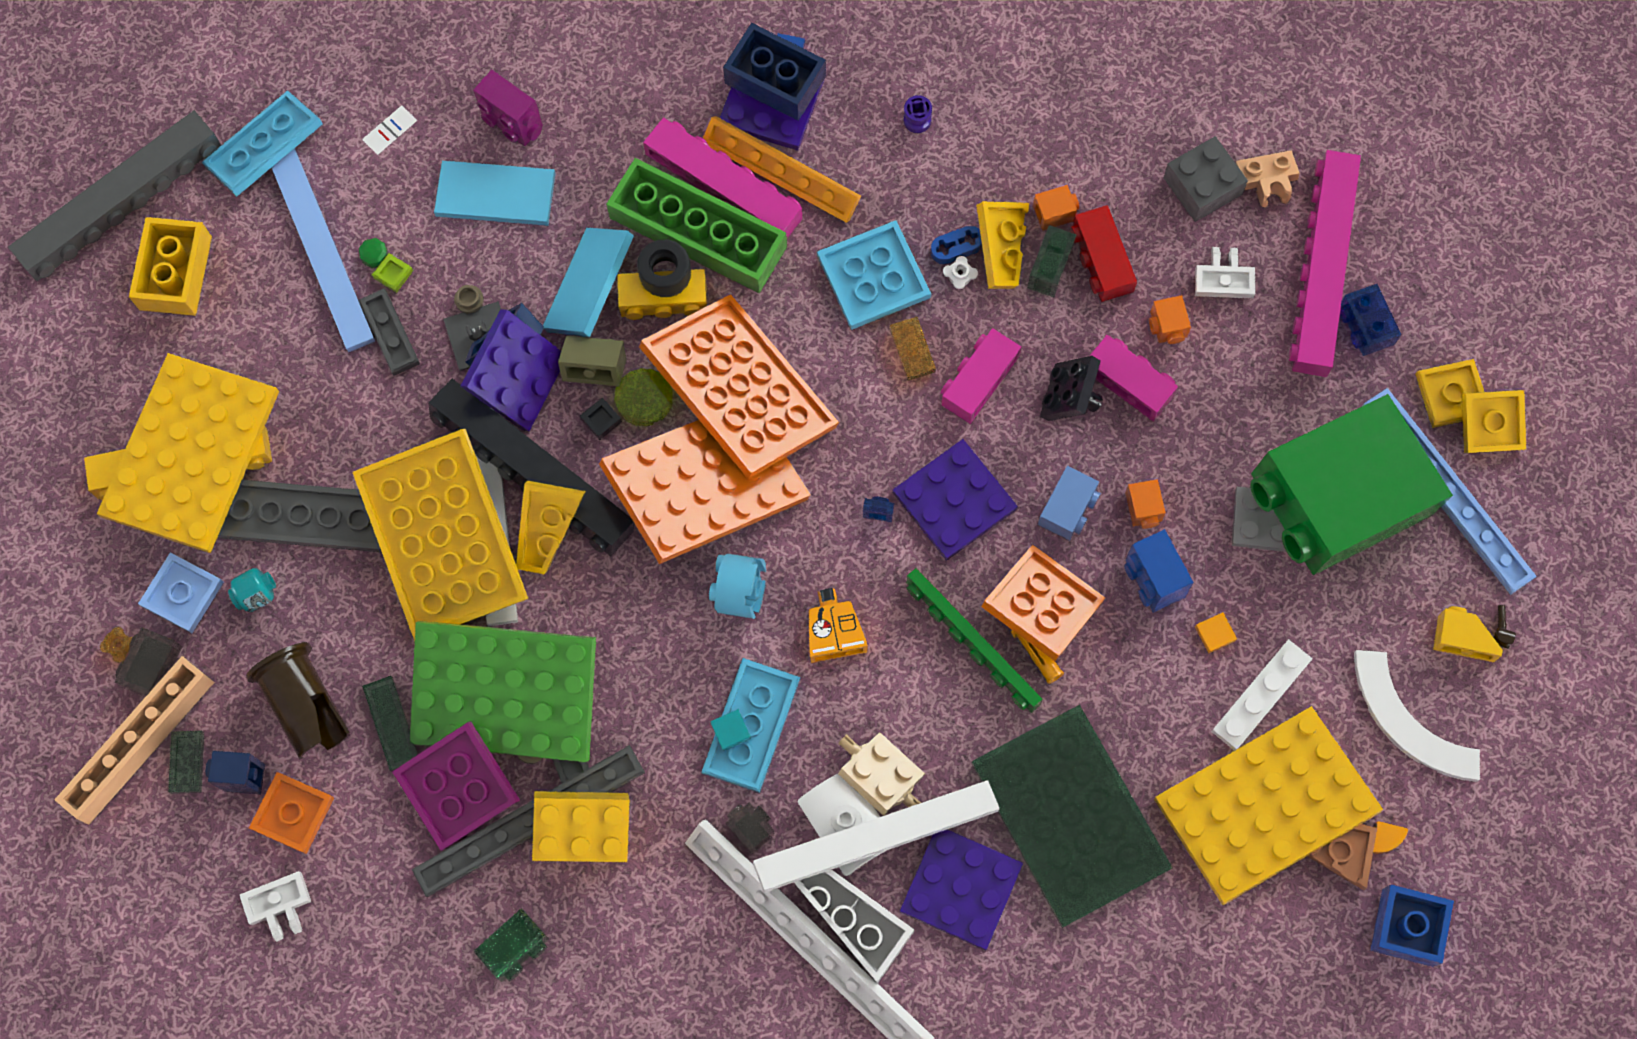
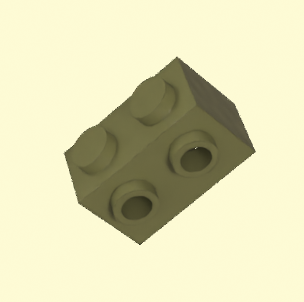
(592, 360)

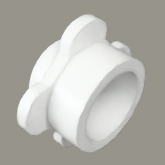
(959, 281)

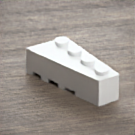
(859, 921)

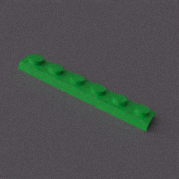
(981, 650)

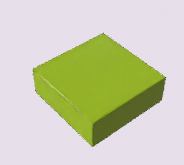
(392, 272)

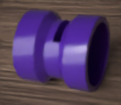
(919, 120)

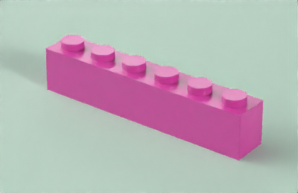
(719, 176)

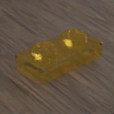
(912, 348)

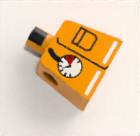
(834, 629)

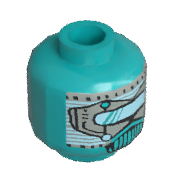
(252, 590)

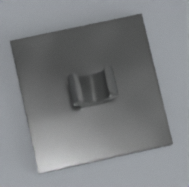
(467, 328)

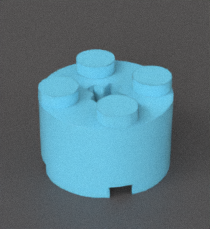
(738, 585)

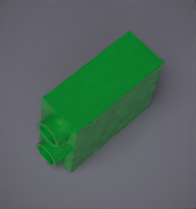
(1348, 485)

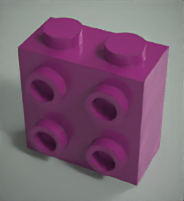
(508, 109)

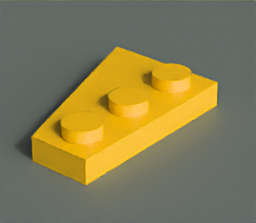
(1001, 238)
(543, 523)

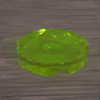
(643, 397)

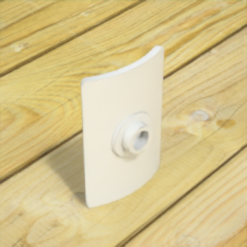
(836, 807)

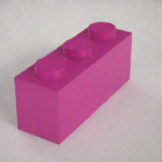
(980, 375)
(1133, 378)

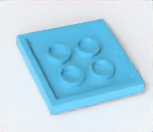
(873, 274)

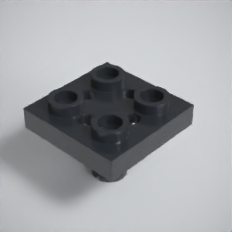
(1071, 389)

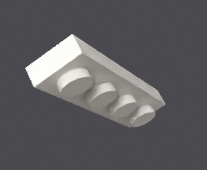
(1261, 695)

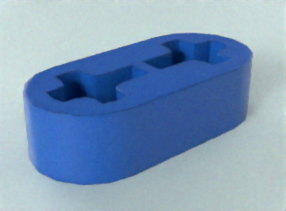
(954, 239)

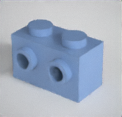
(1068, 503)

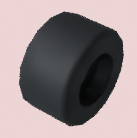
(664, 251)

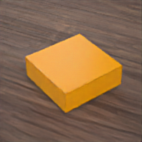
(1215, 632)

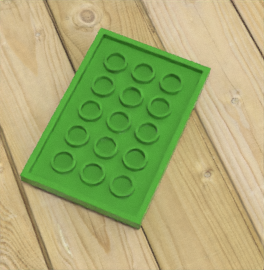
(515, 686)

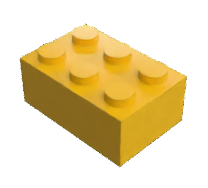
(170, 266)
(580, 826)

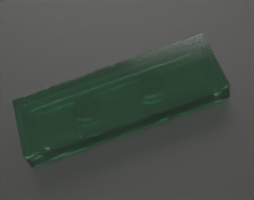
(390, 722)

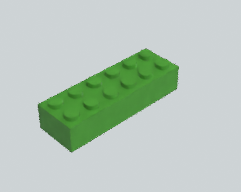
(702, 224)

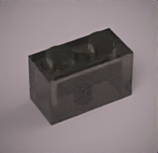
(147, 662)

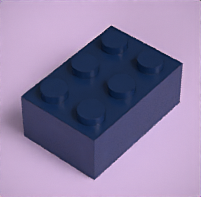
(774, 71)

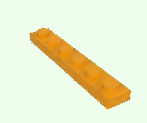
(781, 169)

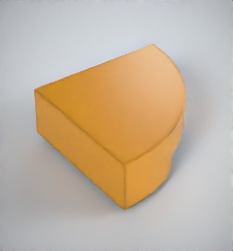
(1388, 837)

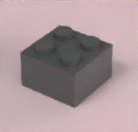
(1205, 179)

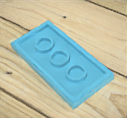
(262, 143)
(495, 193)
(588, 282)
(764, 703)

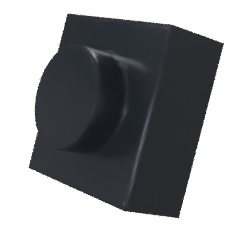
(600, 418)

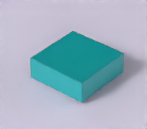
(730, 730)

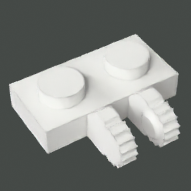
(1224, 280)
(274, 899)

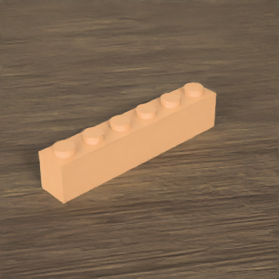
(134, 741)

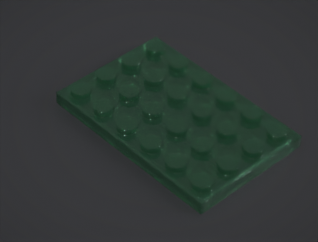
(1071, 816)

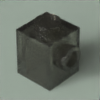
(750, 826)

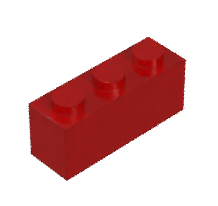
(1103, 254)

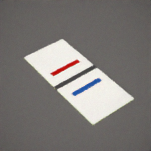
(389, 130)

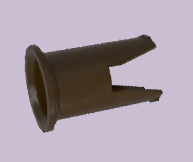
(299, 699)

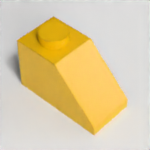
(1465, 635)

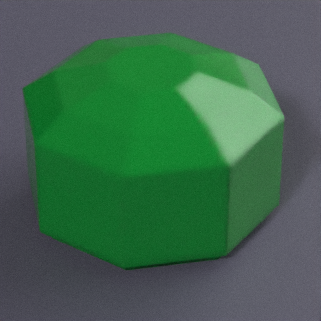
(372, 252)

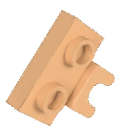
(1270, 175)

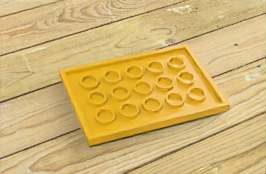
(188, 453)
(440, 533)
(1267, 805)

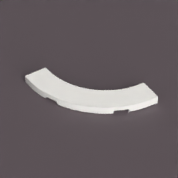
(1403, 729)

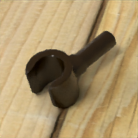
(1502, 635)

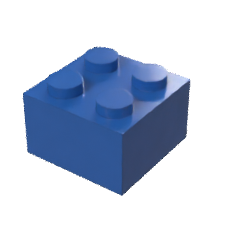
(1158, 571)
(1412, 925)

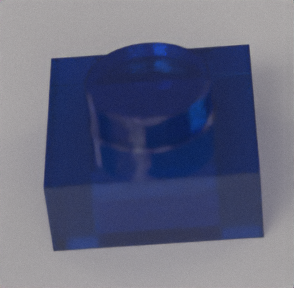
(878, 509)

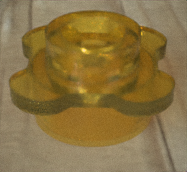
(109, 643)

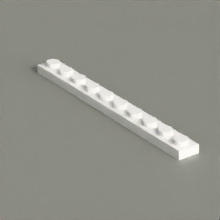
(804, 936)

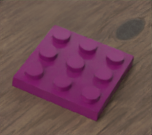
(455, 785)

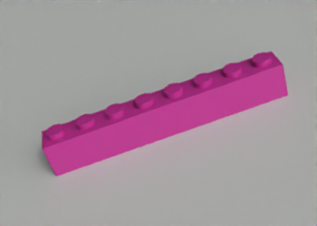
(1326, 263)

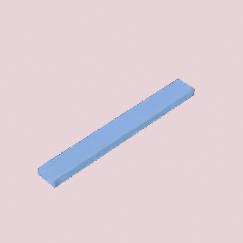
(322, 252)
(1472, 518)

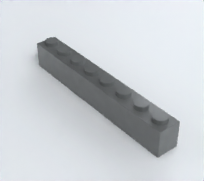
(115, 196)

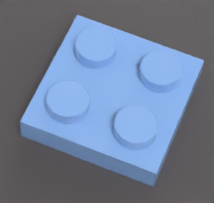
(181, 592)

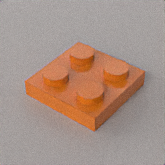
(291, 812)

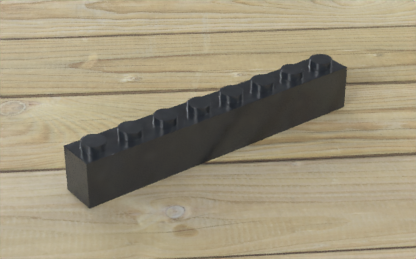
(524, 461)

